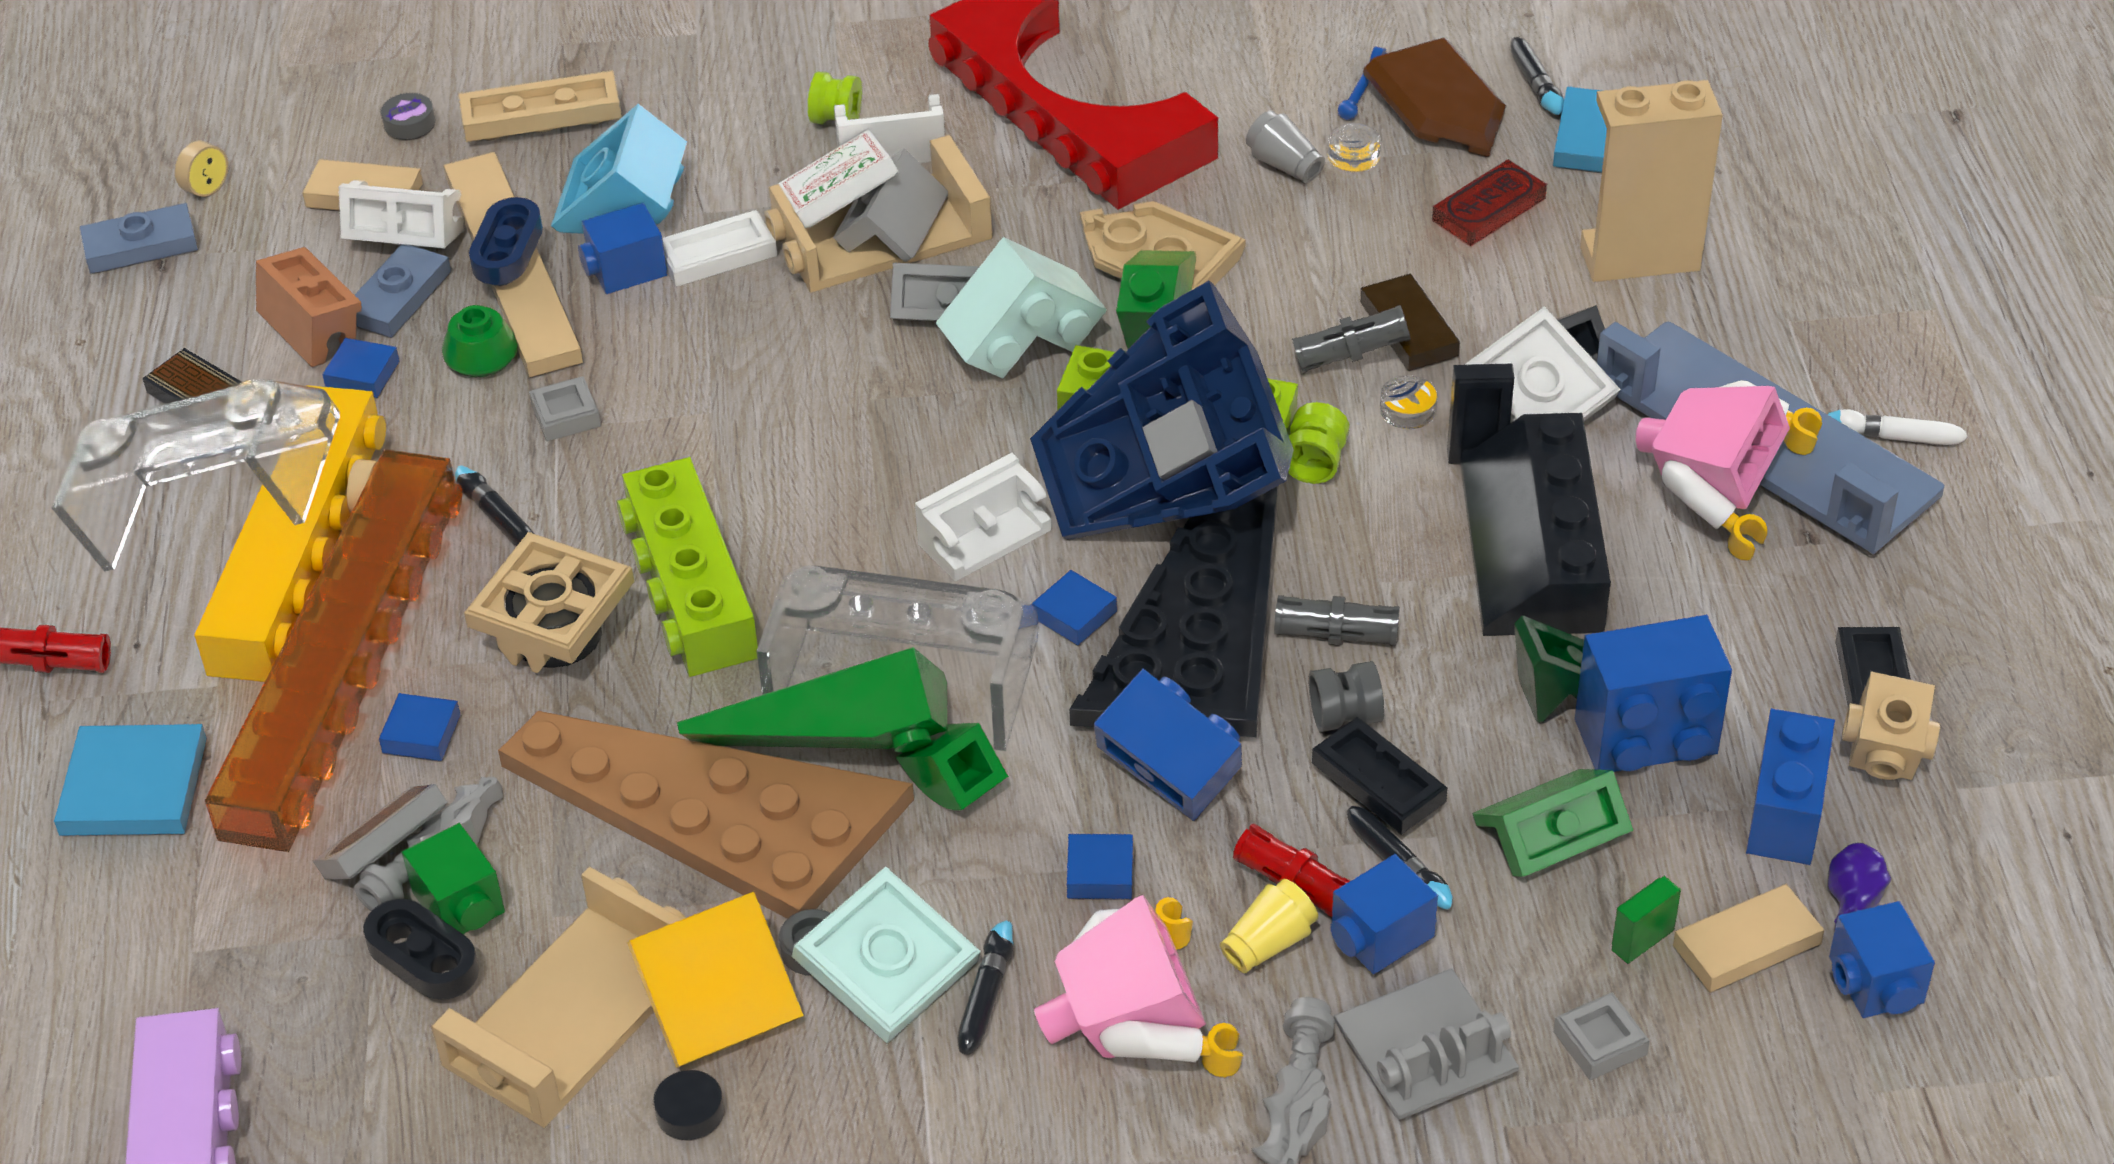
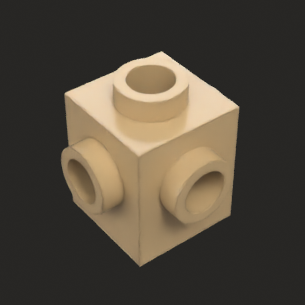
(1891, 727)

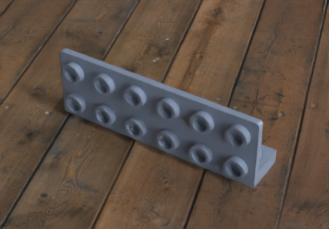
(1841, 482)

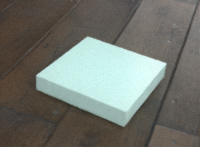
(886, 954)

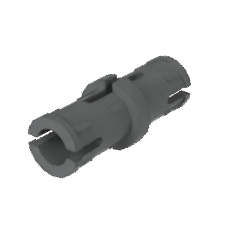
(1351, 339)
(1336, 620)

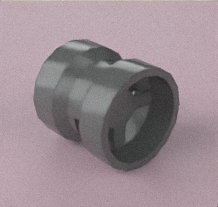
(1346, 696)

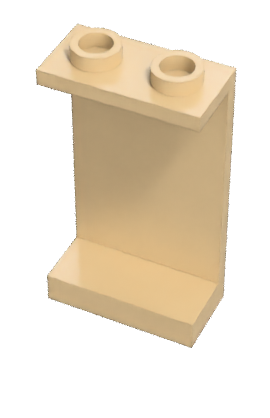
(1654, 180)
(825, 263)
(563, 1011)

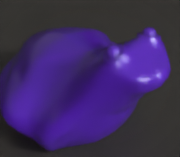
(1857, 878)

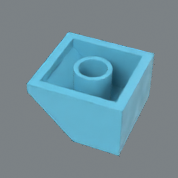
(622, 168)

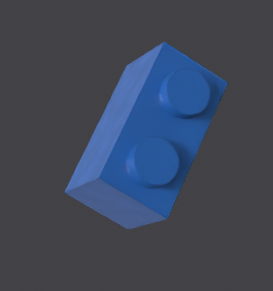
(1169, 743)
(1790, 786)

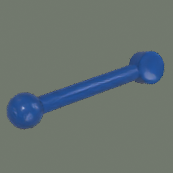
(1348, 108)

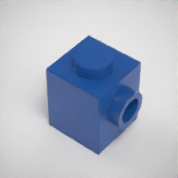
(623, 248)
(1383, 914)
(1880, 960)

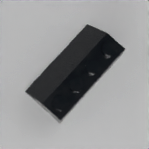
(1536, 527)

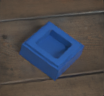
(361, 366)
(1075, 607)
(419, 727)
(1100, 866)

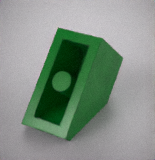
(1150, 283)

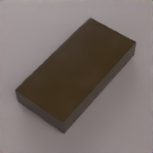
(1429, 332)

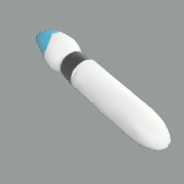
(1901, 428)

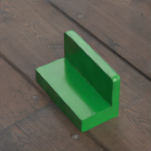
(1557, 819)

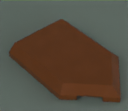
(1438, 94)

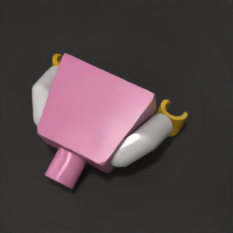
(1721, 446)
(1133, 991)

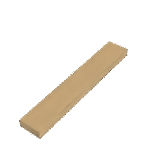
(530, 301)

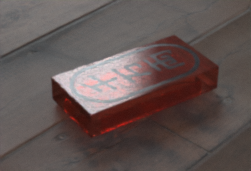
(1489, 202)

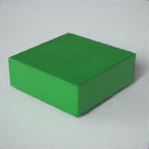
(1645, 919)

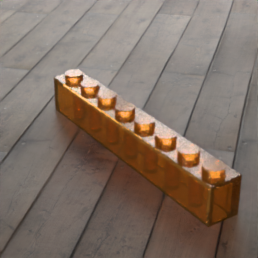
(333, 653)

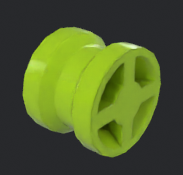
(827, 92)

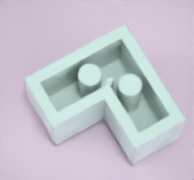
(1013, 302)

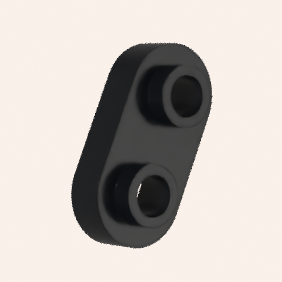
(428, 950)

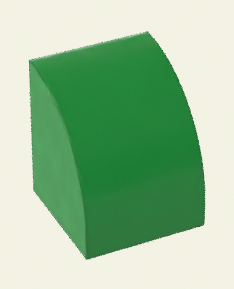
(955, 766)

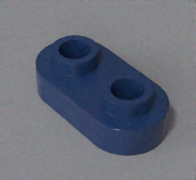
(505, 241)

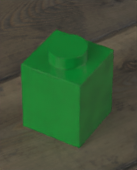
(454, 879)

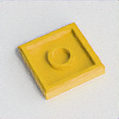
(715, 979)

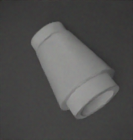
(1284, 146)

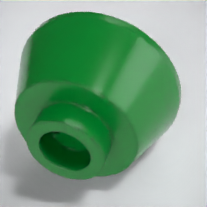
(478, 342)

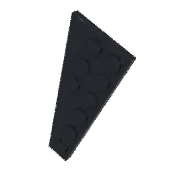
(1199, 619)

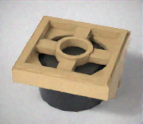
(552, 602)

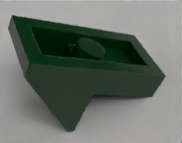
(1547, 665)

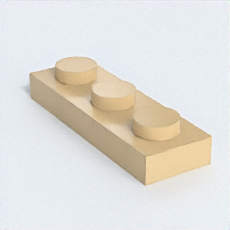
(539, 106)

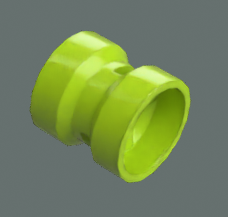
(1317, 440)

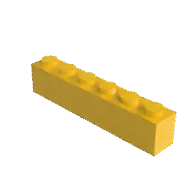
(281, 561)

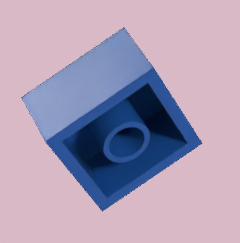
(1652, 694)

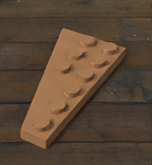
(722, 810)

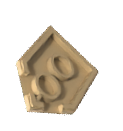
(1155, 227)

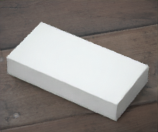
(718, 248)

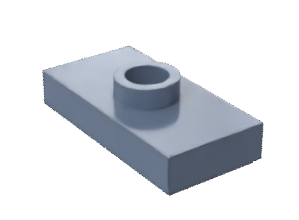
(138, 238)
(399, 288)

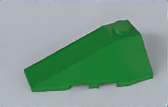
(864, 706)

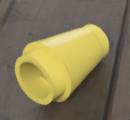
(1270, 925)

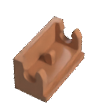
(305, 302)

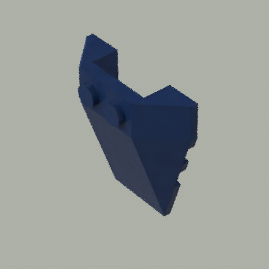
(1096, 445)

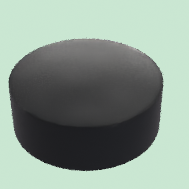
(688, 1104)

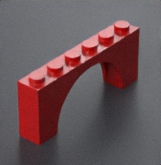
(1110, 148)

